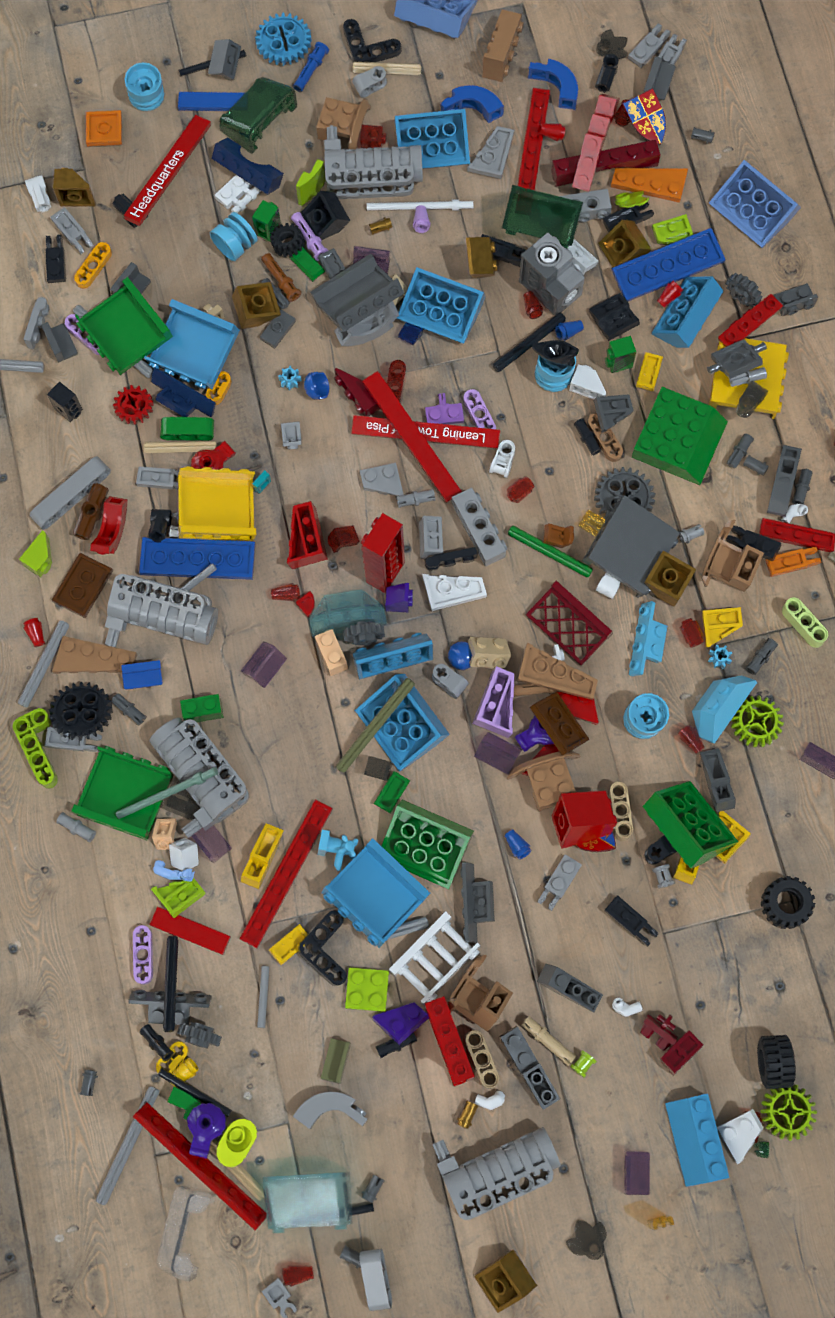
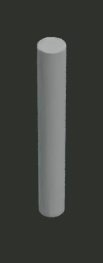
(197, 579)
(263, 997)

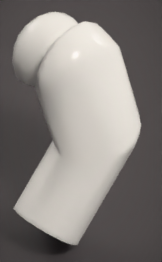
(794, 511)
(626, 1009)
(491, 1102)

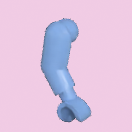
(186, 875)

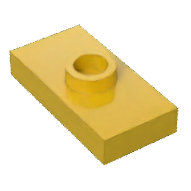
(649, 371)
(288, 945)

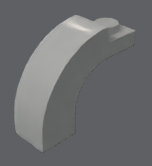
(370, 327)
(319, 1104)

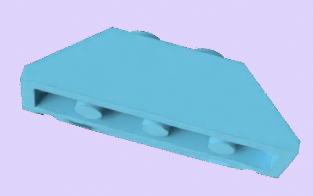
(720, 705)

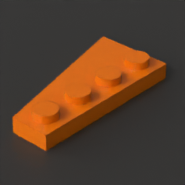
(655, 182)

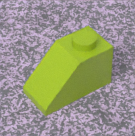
(38, 555)

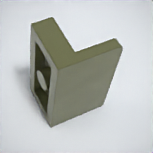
(335, 1061)

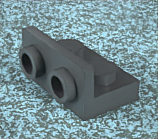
(796, 299)

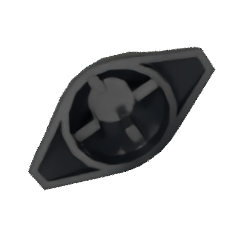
(556, 353)

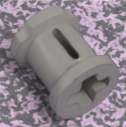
(668, 880)

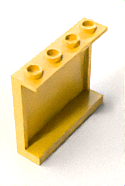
(773, 361)
(215, 504)

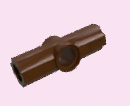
(87, 521)

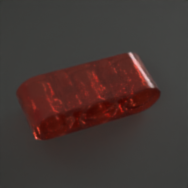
(397, 379)

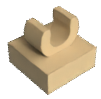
(217, 311)

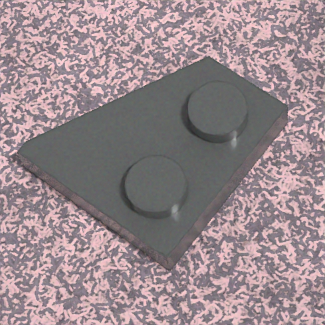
(612, 410)

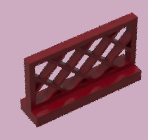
(578, 609)

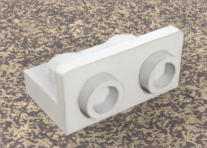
(582, 258)

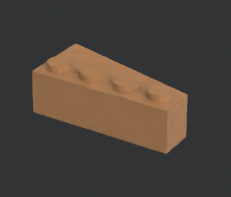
(501, 47)

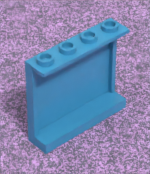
(197, 345)
(375, 893)

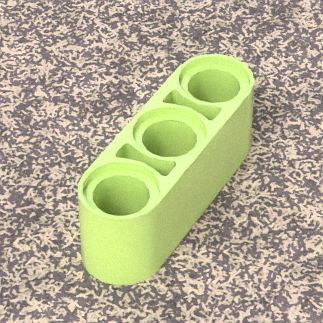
(801, 613)

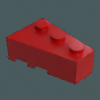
(306, 537)

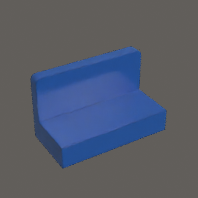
(141, 675)

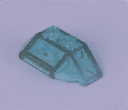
(344, 610)

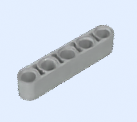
(69, 493)

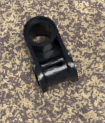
(663, 848)

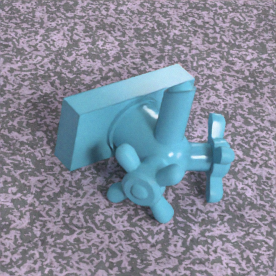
(338, 846)

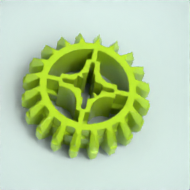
(760, 727)
(770, 1111)

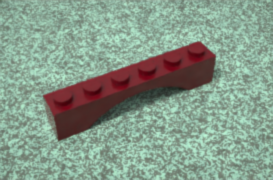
(633, 156)

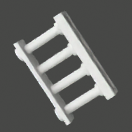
(429, 938)

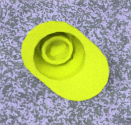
(236, 1142)

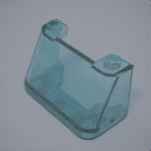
(308, 1201)

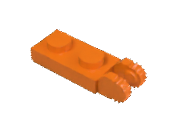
(792, 561)

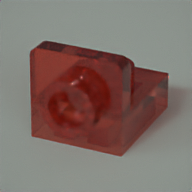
(342, 537)

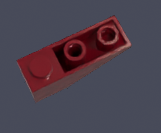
(356, 392)

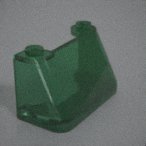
(256, 111)
(542, 213)

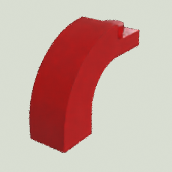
(112, 526)

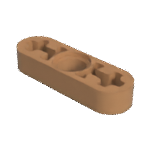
(605, 445)

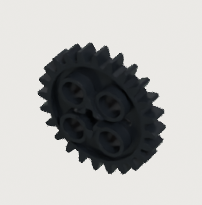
(80, 711)

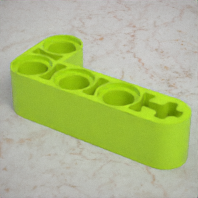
(38, 750)

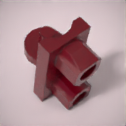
(666, 1036)

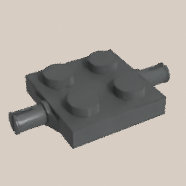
(737, 359)

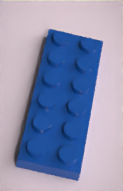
(668, 264)
(192, 556)

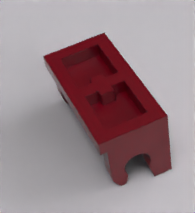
(681, 1052)

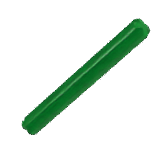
(550, 551)

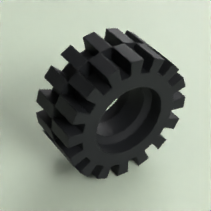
(289, 247)

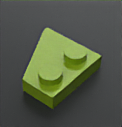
(672, 230)
(179, 895)

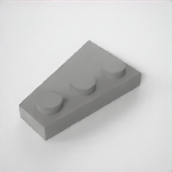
(494, 154)

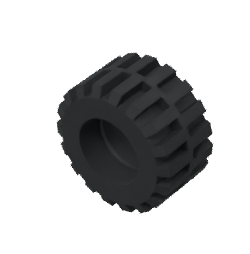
(802, 894)
(776, 1061)

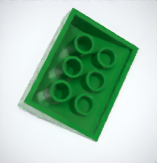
(689, 823)
(426, 843)

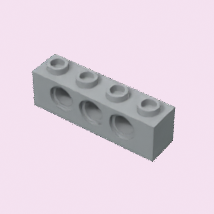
(597, 199)
(487, 553)

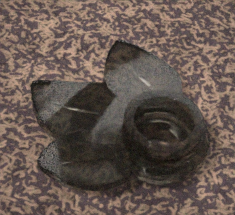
(613, 44)
(585, 1238)

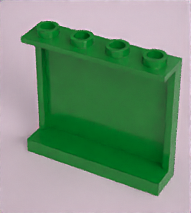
(124, 328)
(118, 783)

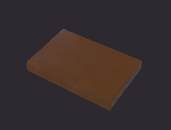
(82, 585)
(559, 723)

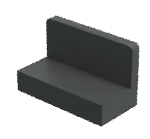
(224, 59)
(660, 78)
(132, 272)
(60, 341)

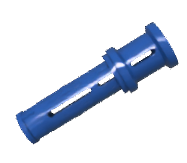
(314, 61)

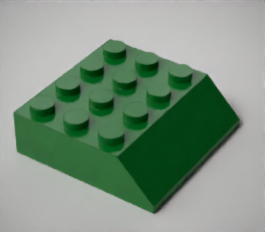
(680, 436)

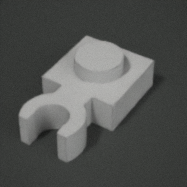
(277, 1296)

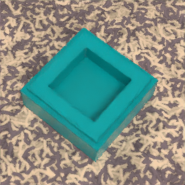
(261, 482)

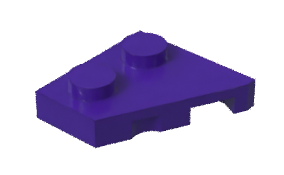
(401, 1021)

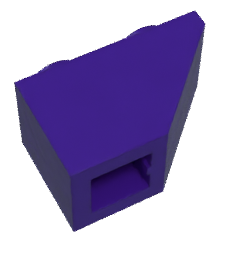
(399, 598)

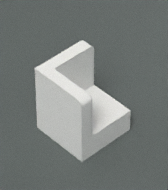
(184, 854)

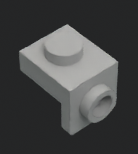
(291, 434)

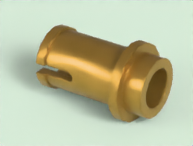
(380, 226)
(467, 1115)

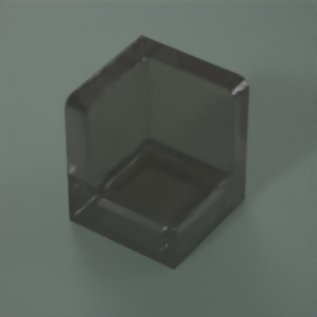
(378, 768)

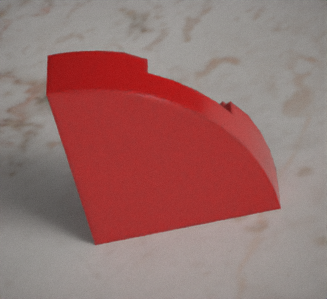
(306, 603)

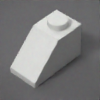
(587, 383)

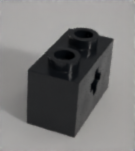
(65, 401)

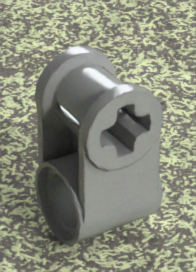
(368, 82)
(451, 681)

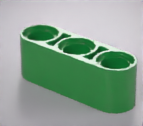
(187, 428)

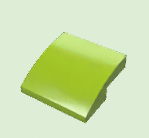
(311, 183)

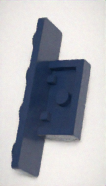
(179, 396)

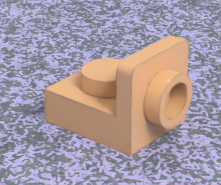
(164, 833)

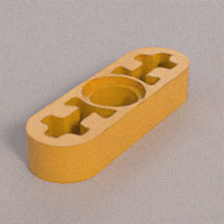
(93, 257)

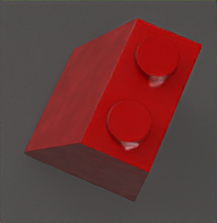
(583, 817)

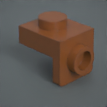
(558, 535)

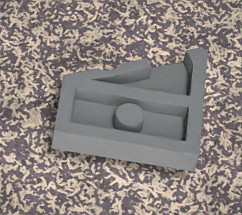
(382, 480)

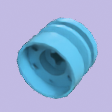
(144, 86)
(233, 236)
(551, 380)
(655, 711)

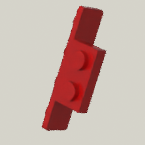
(750, 321)

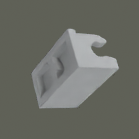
(430, 536)

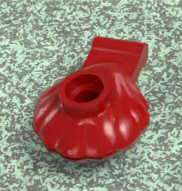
(213, 458)

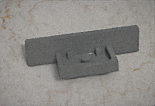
(477, 902)
(155, 1004)

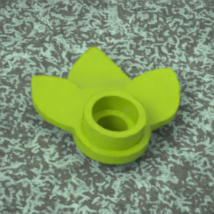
(630, 200)

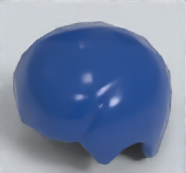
(316, 385)
(460, 655)

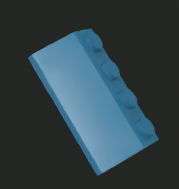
(688, 312)
(697, 1140)

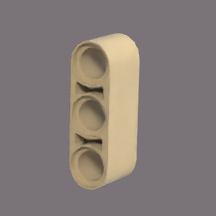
(623, 802)
(482, 1048)

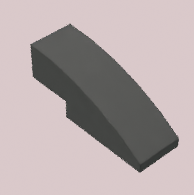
(717, 780)

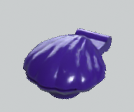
(533, 736)
(202, 1134)

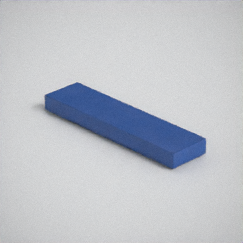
(207, 101)

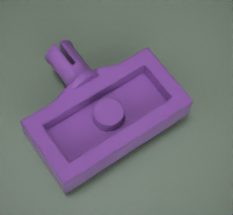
(444, 412)

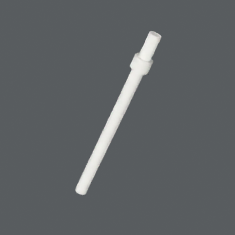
(454, 205)

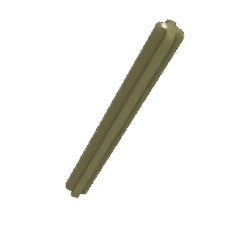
(375, 725)

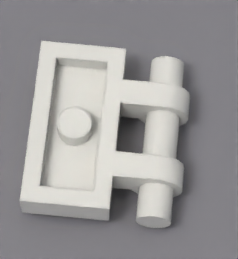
(233, 191)

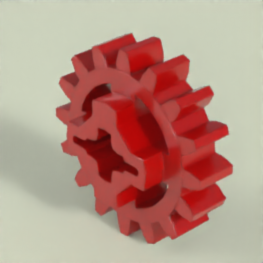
(125, 409)

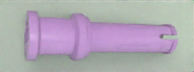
(313, 241)

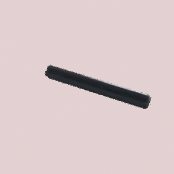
(528, 342)
(170, 984)

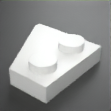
(741, 1134)

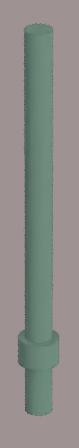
(197, 779)

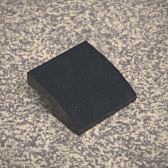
(614, 316)

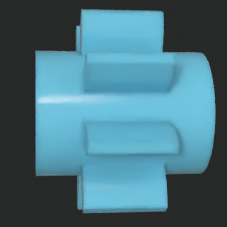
(289, 383)
(725, 654)

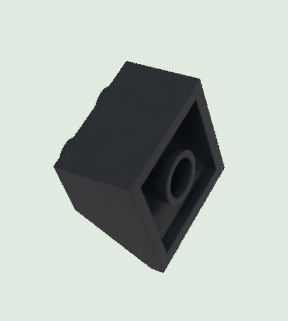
(325, 214)

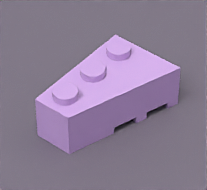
(497, 703)

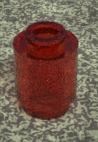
(520, 489)
(692, 632)

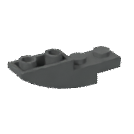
(784, 480)
(529, 1067)

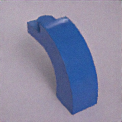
(561, 77)
(476, 98)

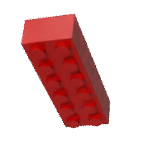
(383, 552)

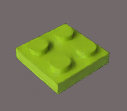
(367, 989)

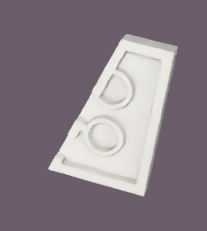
(451, 591)

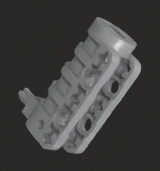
(370, 168)
(159, 611)
(185, 759)
(496, 1170)

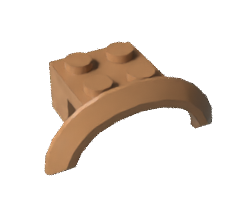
(345, 116)
(731, 563)
(547, 777)
(477, 1001)

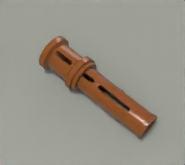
(284, 283)

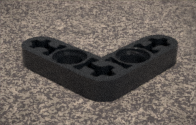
(362, 49)
(316, 945)

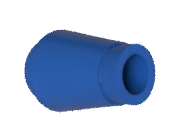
(568, 329)
(517, 844)

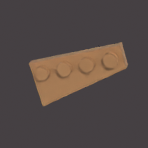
(90, 657)
(548, 672)

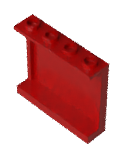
(449, 1041)

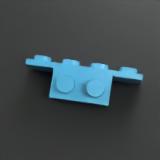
(648, 640)

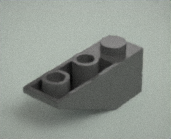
(569, 987)

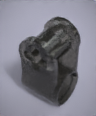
(750, 399)

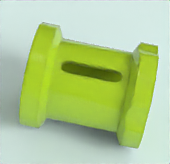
(583, 1064)

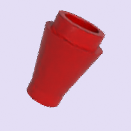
(552, 131)
(670, 293)
(34, 630)

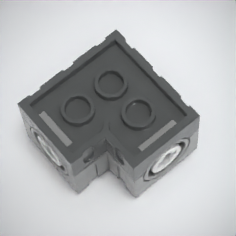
(550, 274)

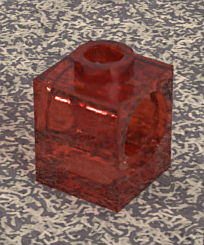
(369, 132)

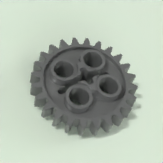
(607, 497)

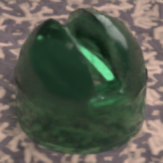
(763, 1151)

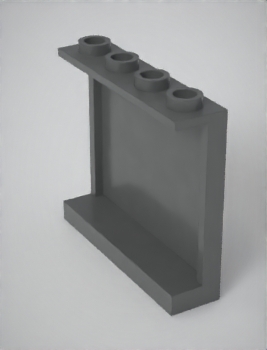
(356, 293)
(631, 544)

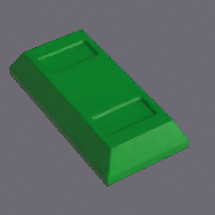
(307, 264)
(392, 792)

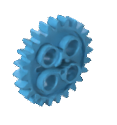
(294, 32)

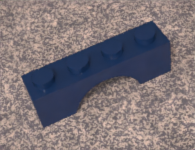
(261, 176)

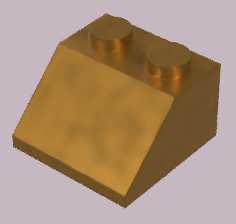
(72, 189)
(624, 243)
(480, 257)
(255, 304)
(669, 578)
(505, 1281)

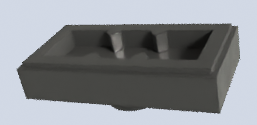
(331, 263)
(277, 329)

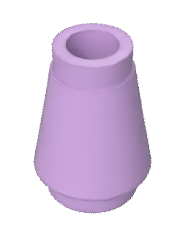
(421, 220)

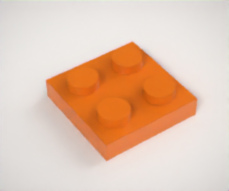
(104, 128)

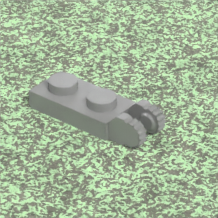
(648, 46)
(671, 52)
(70, 229)
(37, 318)
(157, 478)
(57, 741)
(560, 880)

